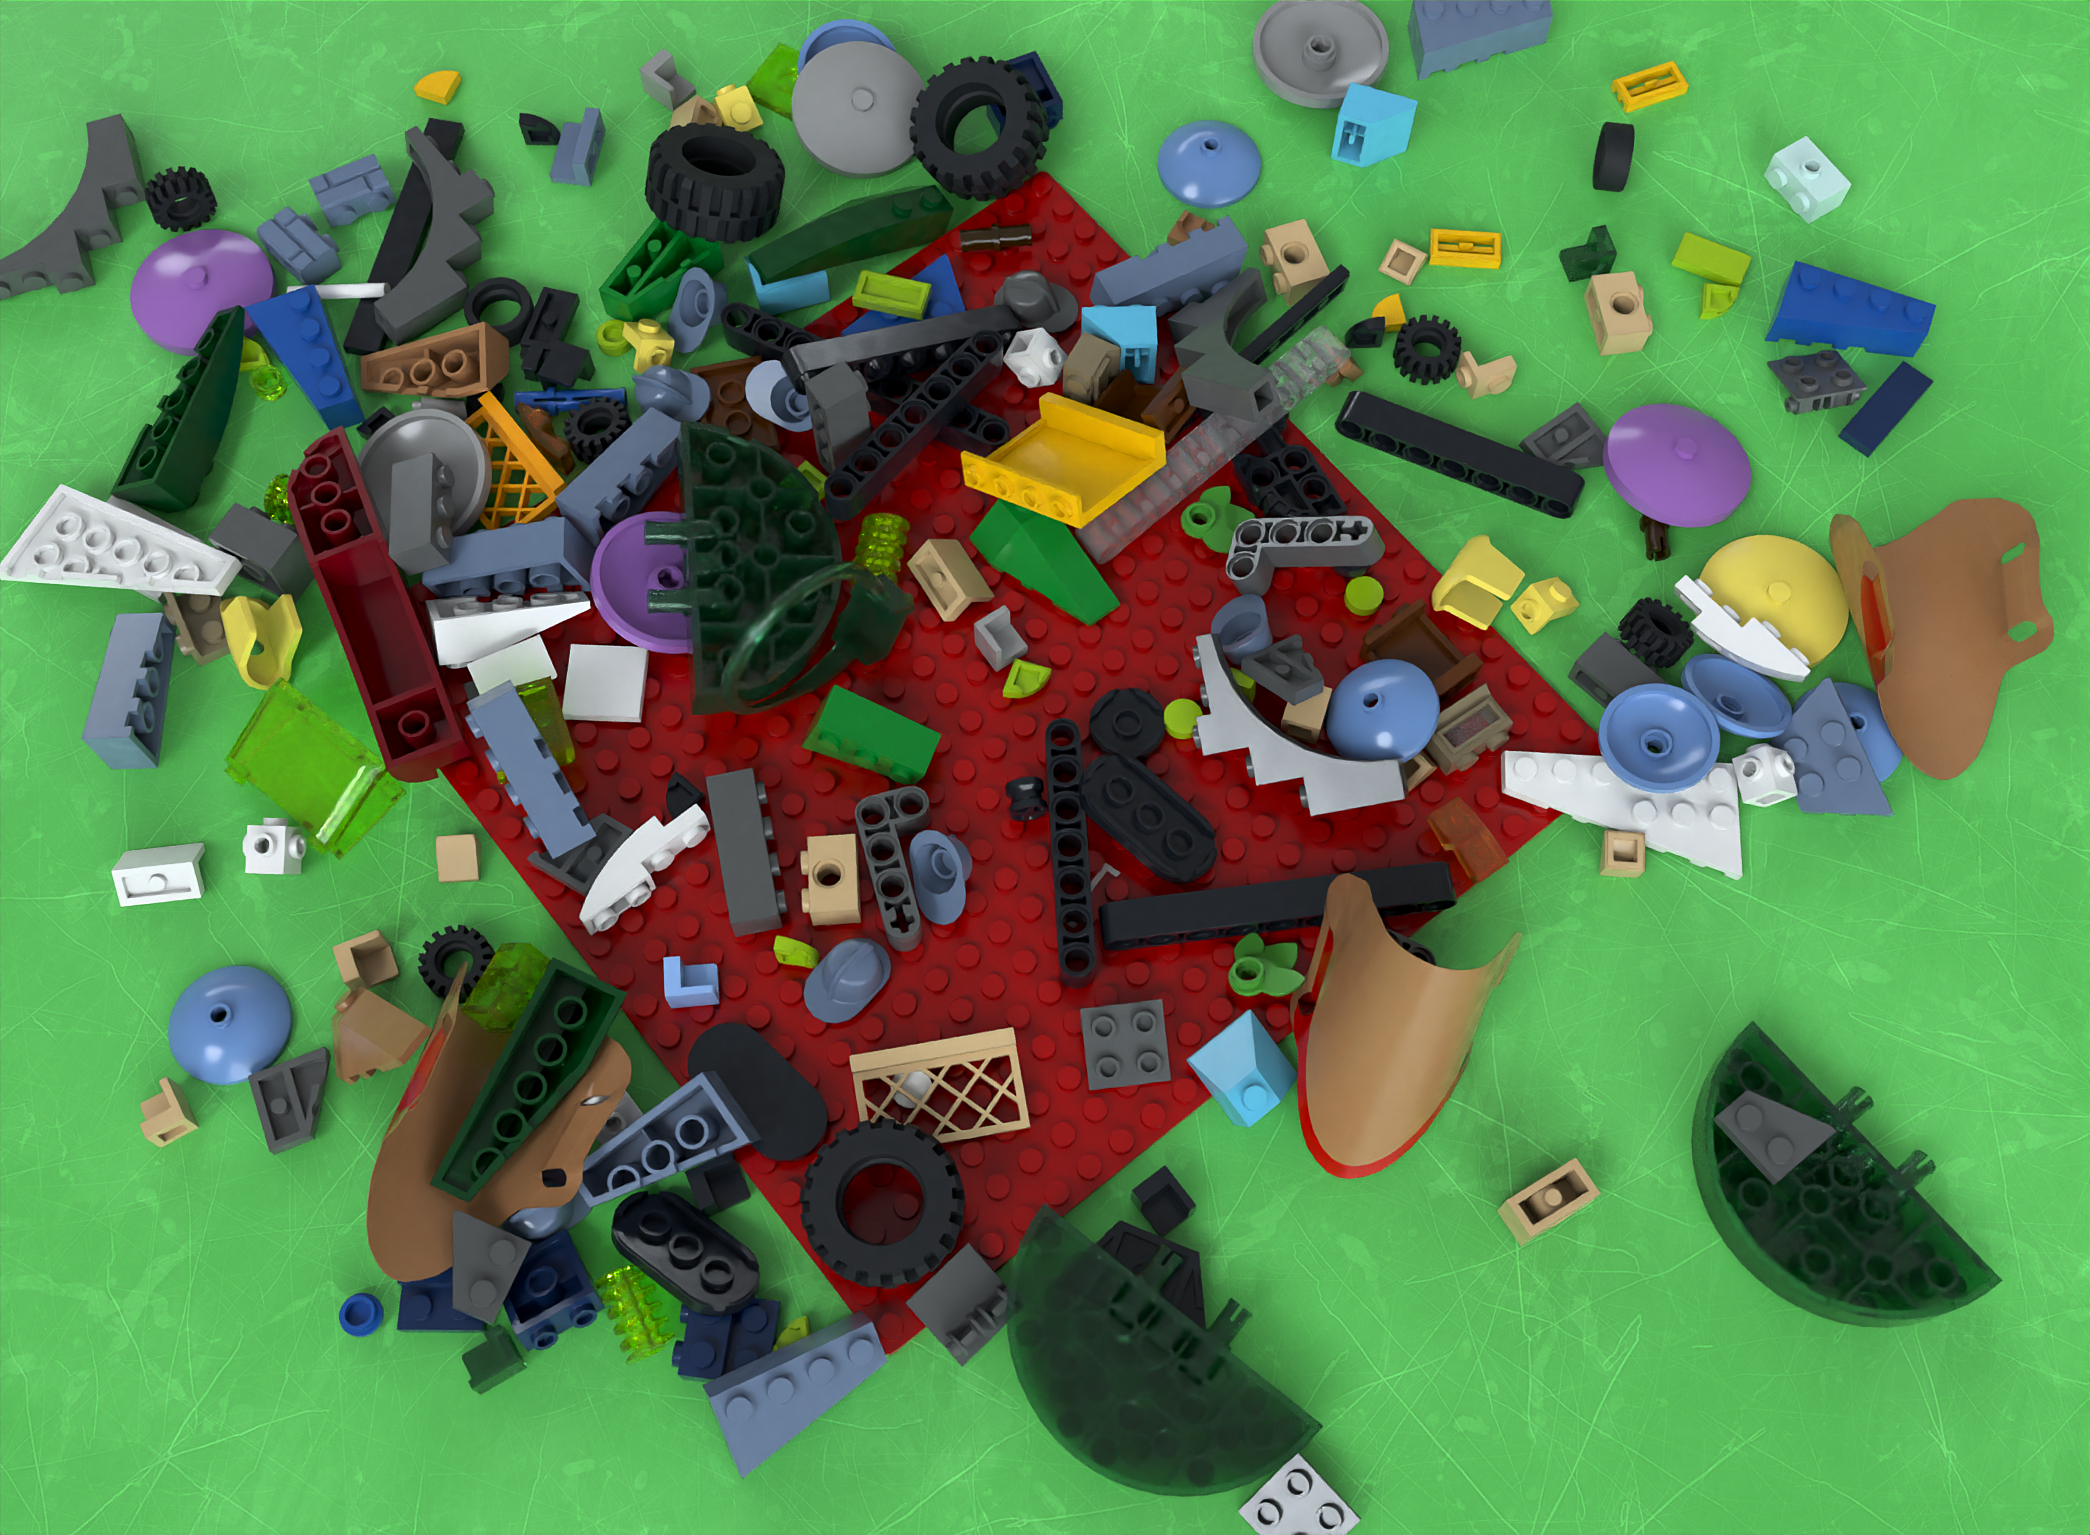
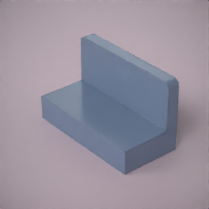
(579, 150)

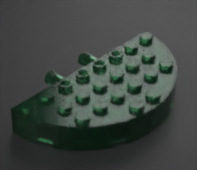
(745, 539)
(1844, 1224)
(1135, 1379)

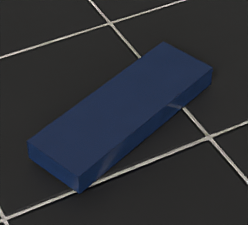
(1885, 409)

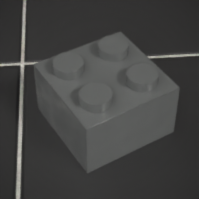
(268, 551)

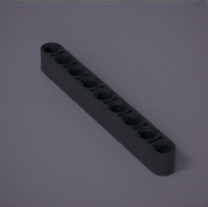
(759, 327)
(1266, 907)

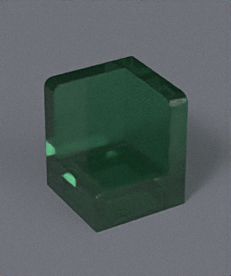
(1589, 259)
(493, 1360)

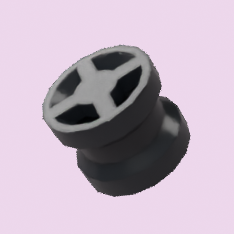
(1026, 798)

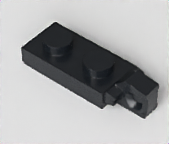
(547, 324)

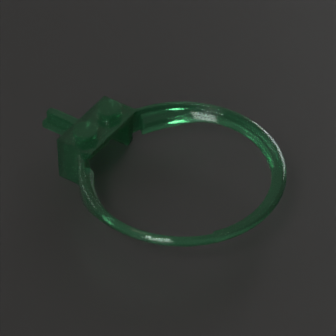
(863, 631)

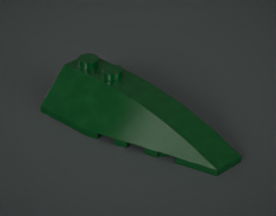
(856, 233)
(180, 447)
(532, 1074)

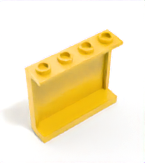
(1069, 461)

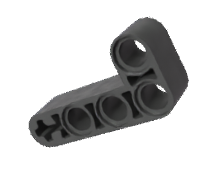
(1298, 542)
(893, 871)

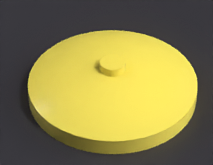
(1785, 586)

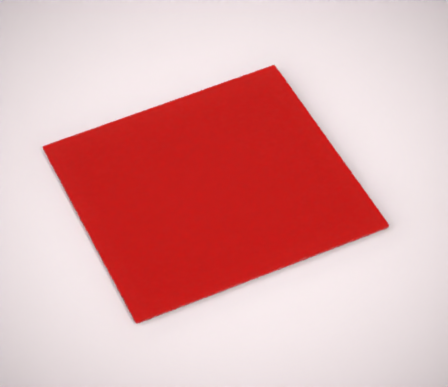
(1001, 953)

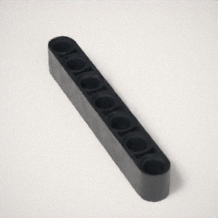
(897, 348)
(931, 407)
(1460, 454)
(1069, 869)

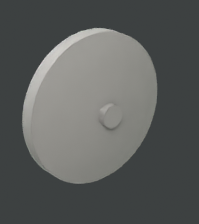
(1317, 49)
(856, 109)
(454, 445)

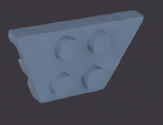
(1830, 759)

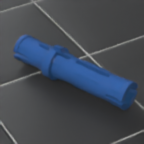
(566, 398)

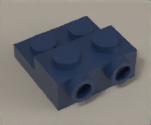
(1036, 74)
(551, 1293)
(428, 1308)
(725, 1343)

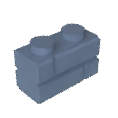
(352, 191)
(299, 247)

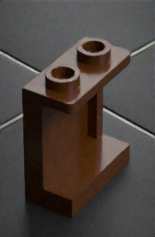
(1156, 406)
(1417, 640)

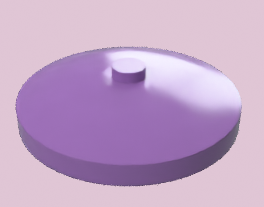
(193, 279)
(1676, 465)
(623, 574)

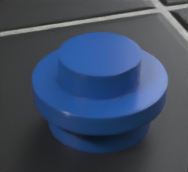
(361, 1315)

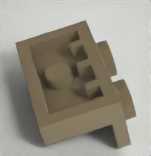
(199, 625)

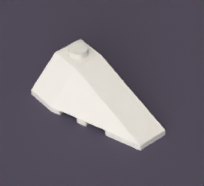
(472, 629)

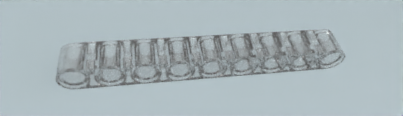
(1210, 448)

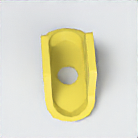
(1473, 579)
(272, 626)

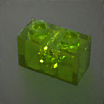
(506, 987)

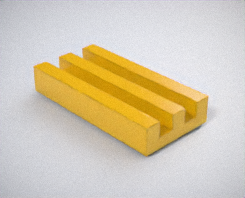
(1653, 90)
(1465, 253)

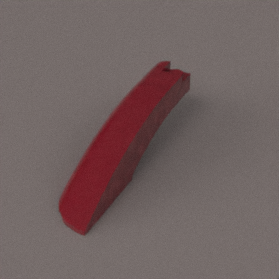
(374, 612)

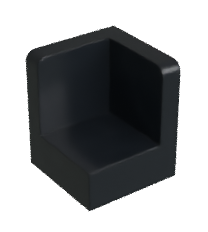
(565, 365)
(718, 1184)
(1163, 1201)

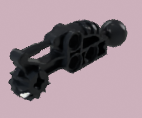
(1288, 488)

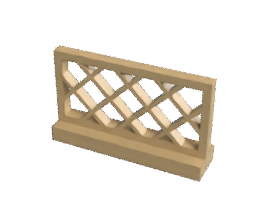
(944, 1054)

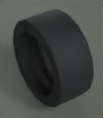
(1613, 156)
(498, 290)

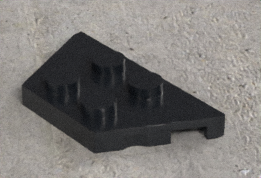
(1136, 1247)

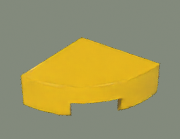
(438, 86)
(1393, 312)

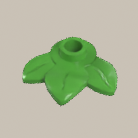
(1219, 516)
(1269, 965)

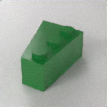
(653, 270)
(871, 737)

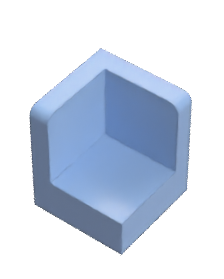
(690, 984)

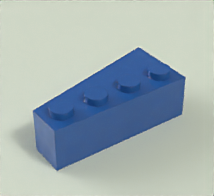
(1847, 313)
(307, 347)

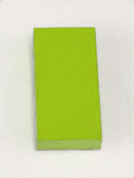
(1711, 260)
(892, 294)

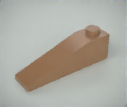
(440, 365)
(372, 1035)

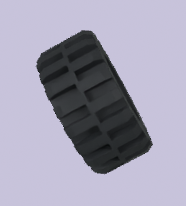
(950, 100)
(714, 182)
(825, 1193)

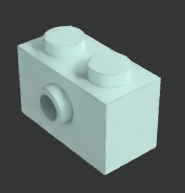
(1807, 179)

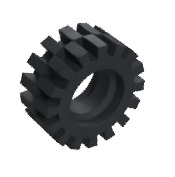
(164, 192)
(1431, 333)
(590, 419)
(1656, 632)
(447, 944)

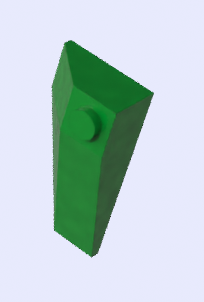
(1044, 559)

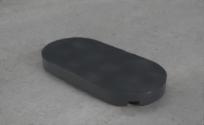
(1148, 818)
(766, 1087)
(686, 1253)

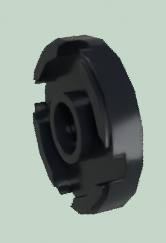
(1127, 723)

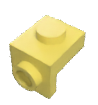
(737, 108)
(651, 343)
(1543, 603)

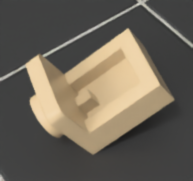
(1487, 378)

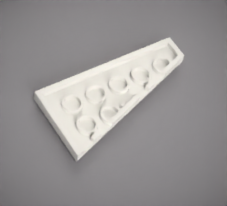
(103, 546)
(1688, 823)

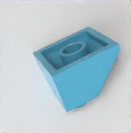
(1244, 1070)

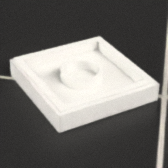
(605, 683)

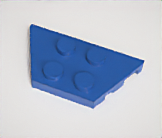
(944, 300)

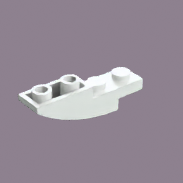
(1751, 646)
(627, 876)

